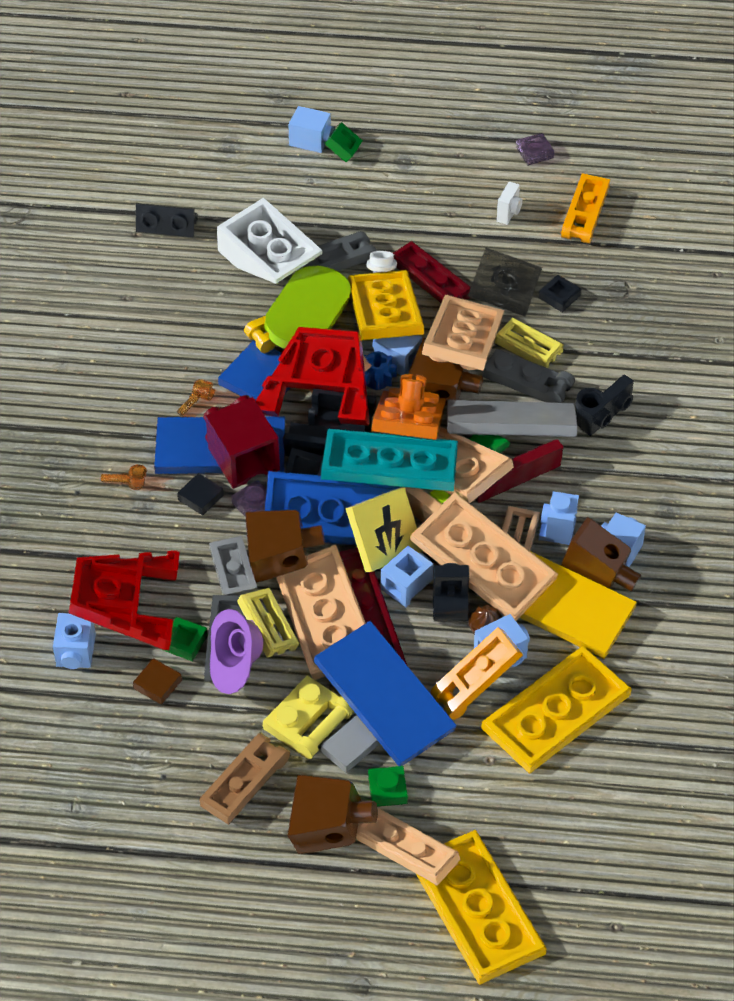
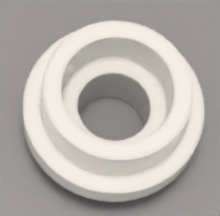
(381, 261)

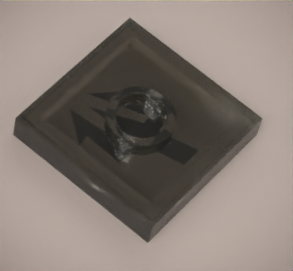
(505, 281)

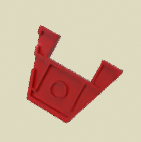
(320, 361)
(109, 591)

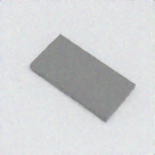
(511, 418)

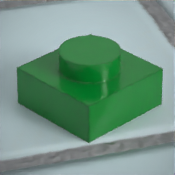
(343, 142)
(186, 638)
(388, 786)

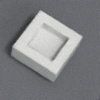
(509, 203)

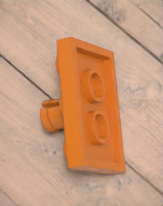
(409, 410)

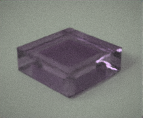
(535, 149)

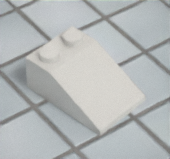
(265, 243)

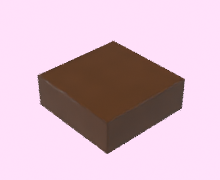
(157, 681)

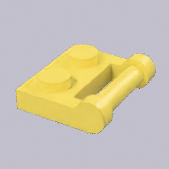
(300, 711)

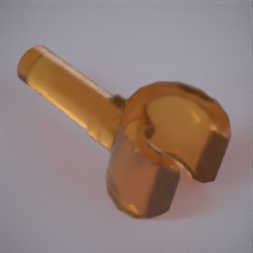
(201, 389)
(134, 478)

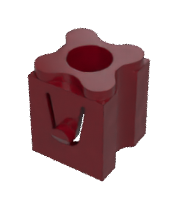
(242, 440)

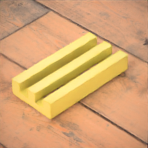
(525, 346)
(254, 610)

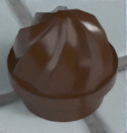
(483, 616)

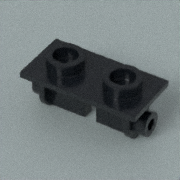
(165, 220)

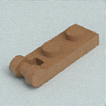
(243, 778)

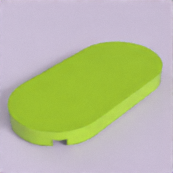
(311, 300)

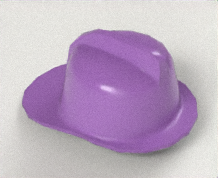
(234, 648)

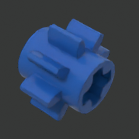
(381, 370)

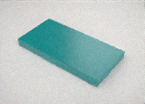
(389, 460)

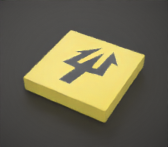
(382, 528)

